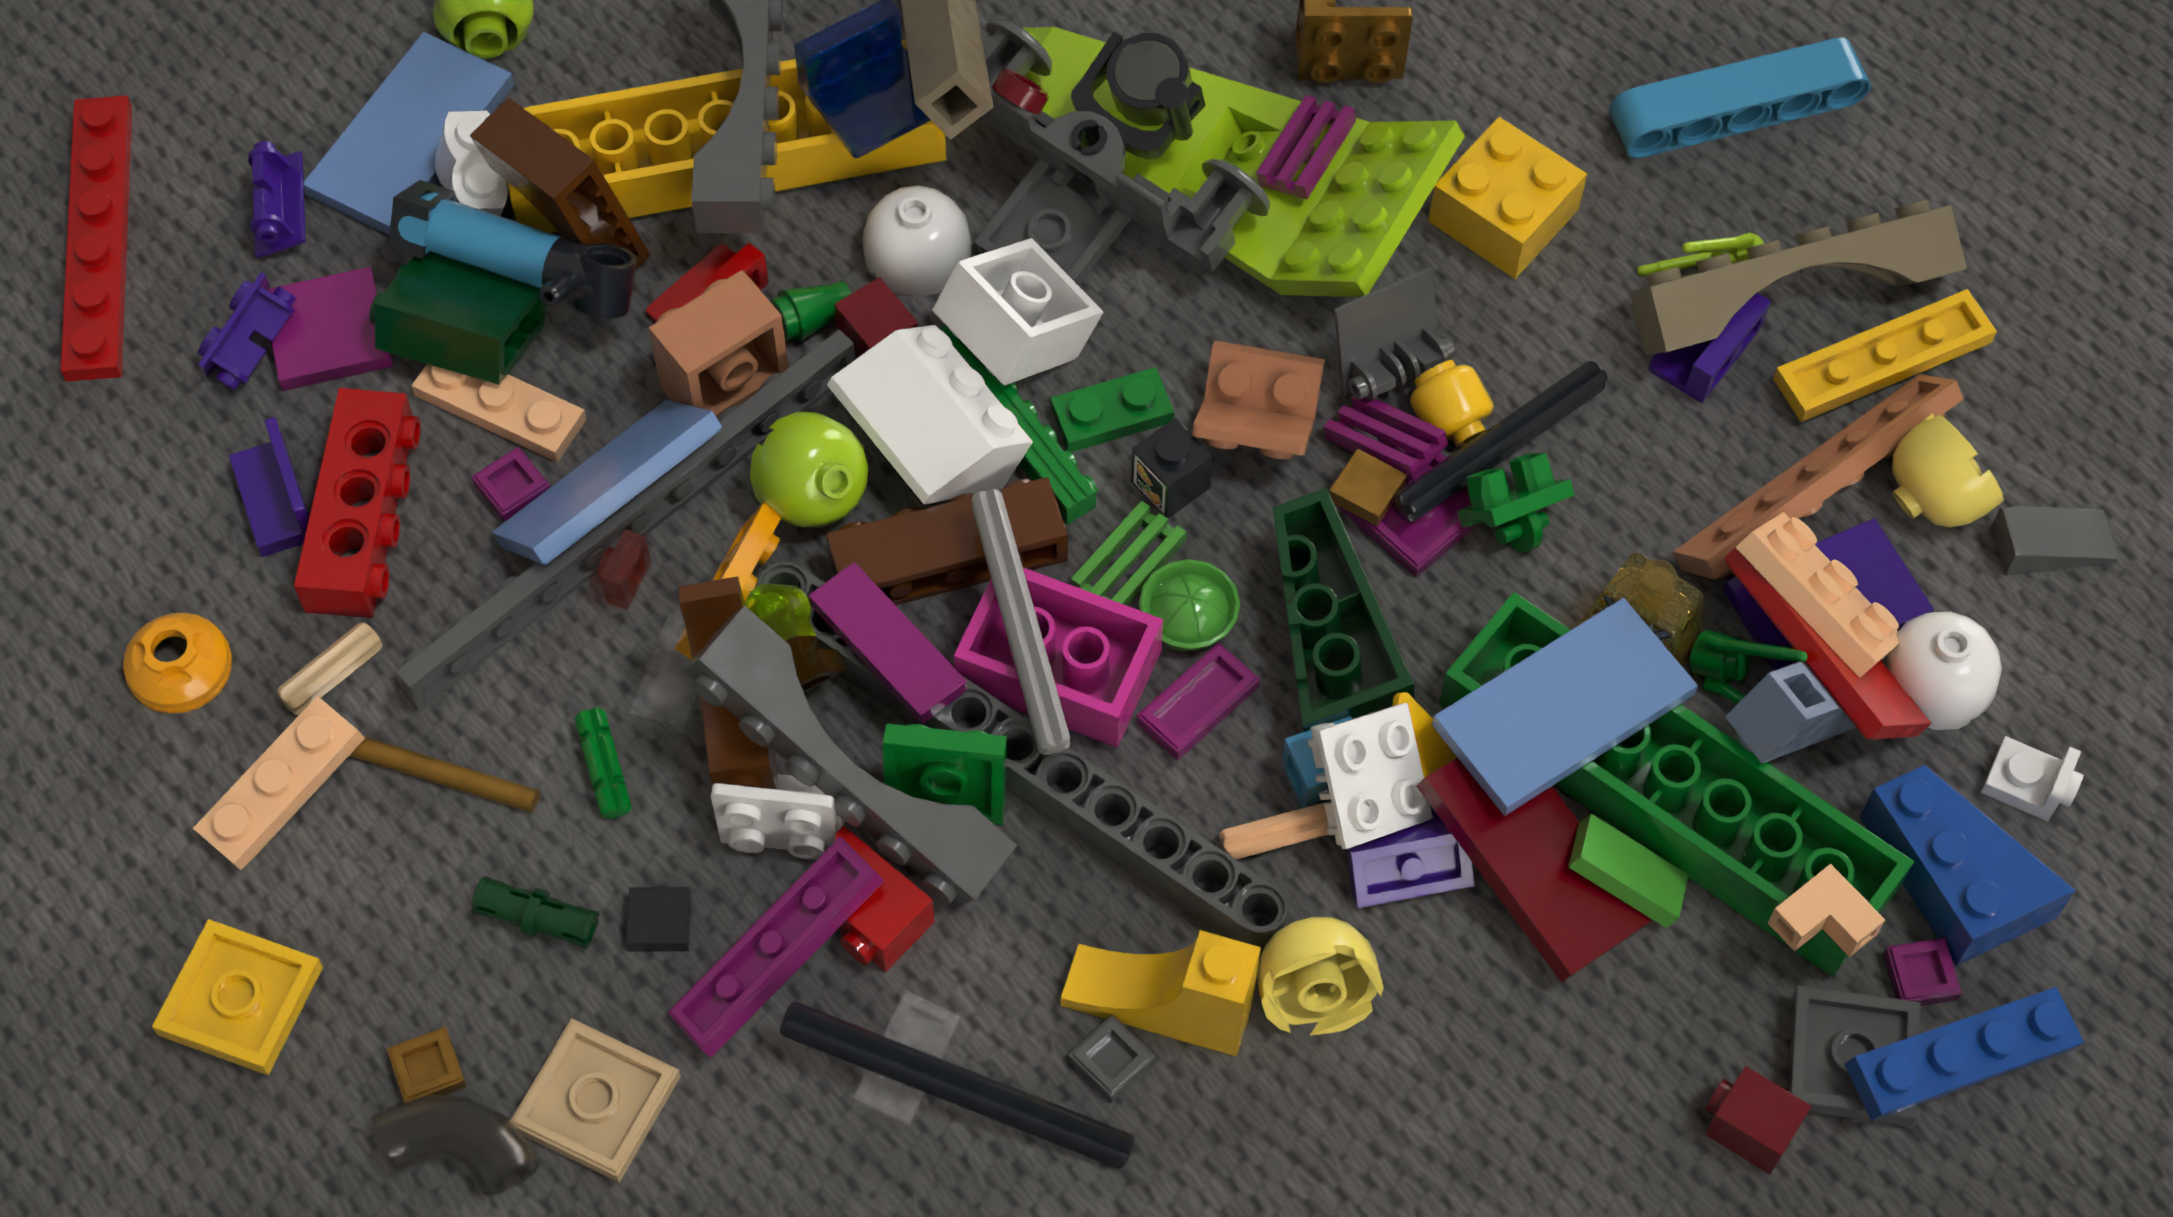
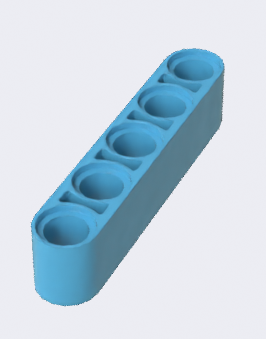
(1739, 97)

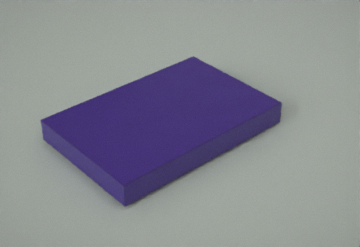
(1879, 575)

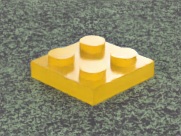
(237, 997)

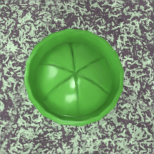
(1194, 601)

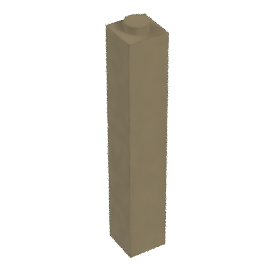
(947, 62)

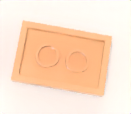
(1821, 592)

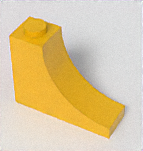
(1183, 994)

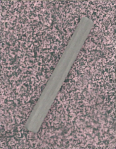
(1020, 622)

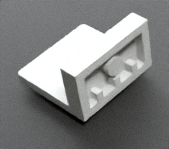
(786, 818)

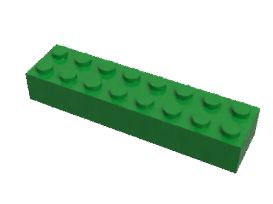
(1701, 798)

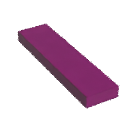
(775, 947)

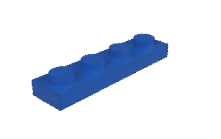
(1963, 1053)

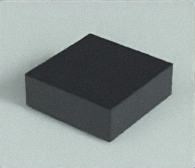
(658, 919)

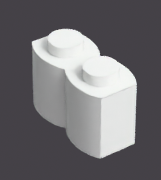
(463, 166)

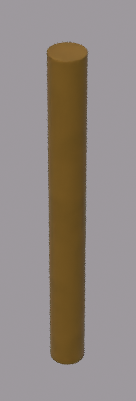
(447, 774)

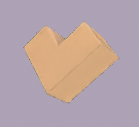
(1829, 905)

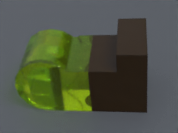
(787, 613)

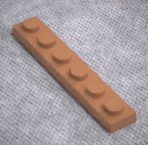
(1820, 473)

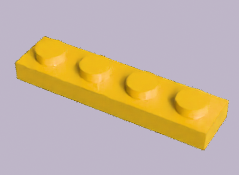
(1884, 355)

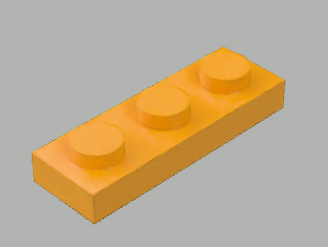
(750, 547)

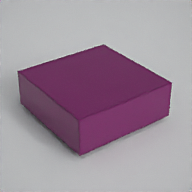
(510, 483)
(1922, 972)

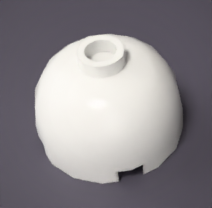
(915, 240)
(1946, 667)

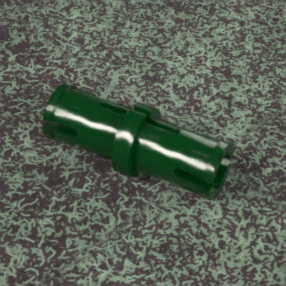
(535, 912)

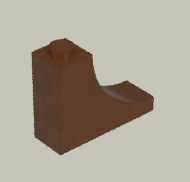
(555, 179)
(730, 753)

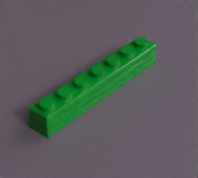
(1044, 458)

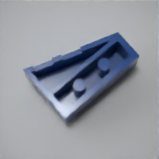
(1967, 871)

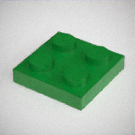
(947, 767)

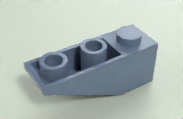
(1787, 714)

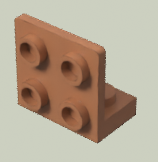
(1259, 400)

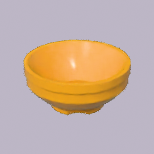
(185, 681)

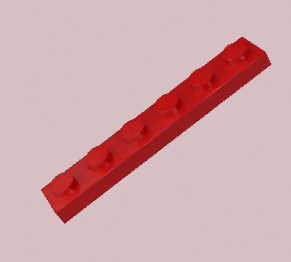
(97, 239)

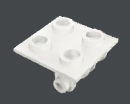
(1370, 775)

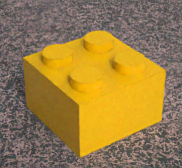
(1507, 197)

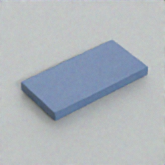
(400, 128)
(606, 481)
(1564, 706)

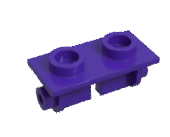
(276, 199)
(253, 312)

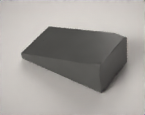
(2052, 538)

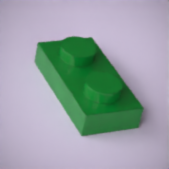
(1112, 409)

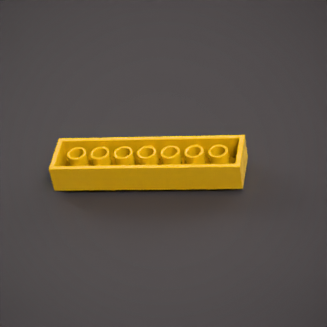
(651, 132)

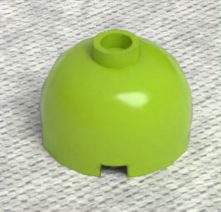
(809, 470)

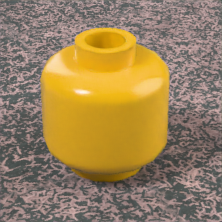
(1452, 401)

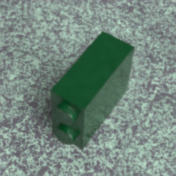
(457, 317)

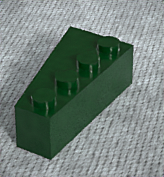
(1336, 627)

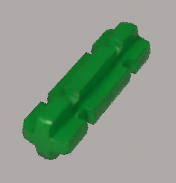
(603, 763)

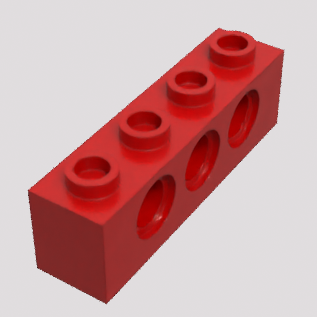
(359, 425)

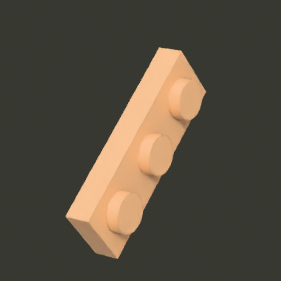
(508, 409)
(279, 783)

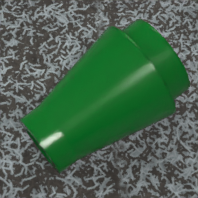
(808, 308)

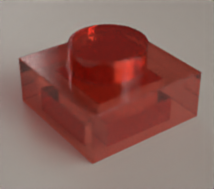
(624, 568)

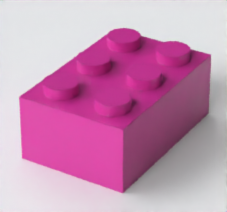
(1093, 645)

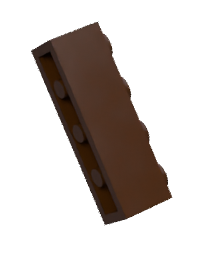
(940, 546)

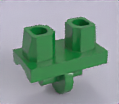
(1515, 508)

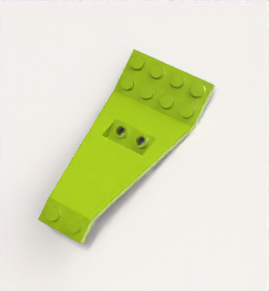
(1303, 246)

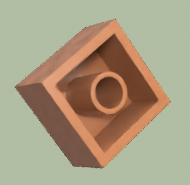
(719, 345)

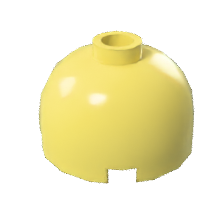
(1941, 476)
(1318, 974)

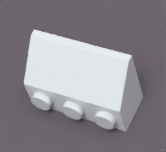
(931, 415)

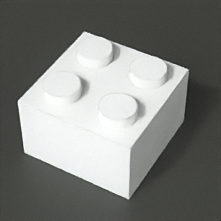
(1017, 311)

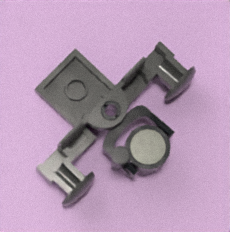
(1150, 89)

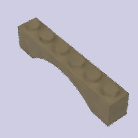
(1698, 306)

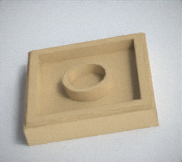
(595, 1100)

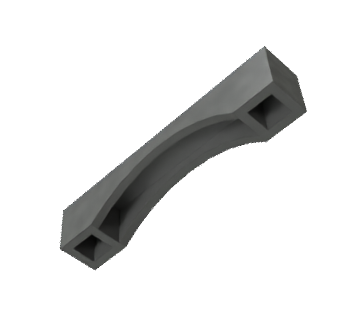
(731, 168)
(757, 681)

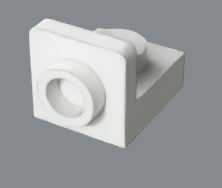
(2032, 778)

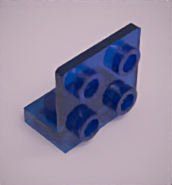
(861, 78)

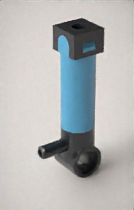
(593, 275)

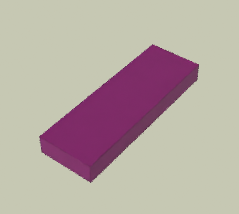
(888, 643)

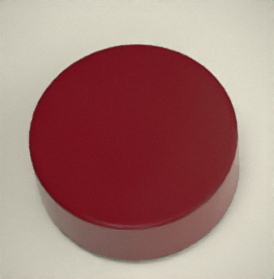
(1021, 91)

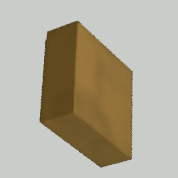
(1367, 487)
(427, 1065)

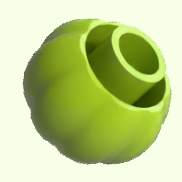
(481, 24)

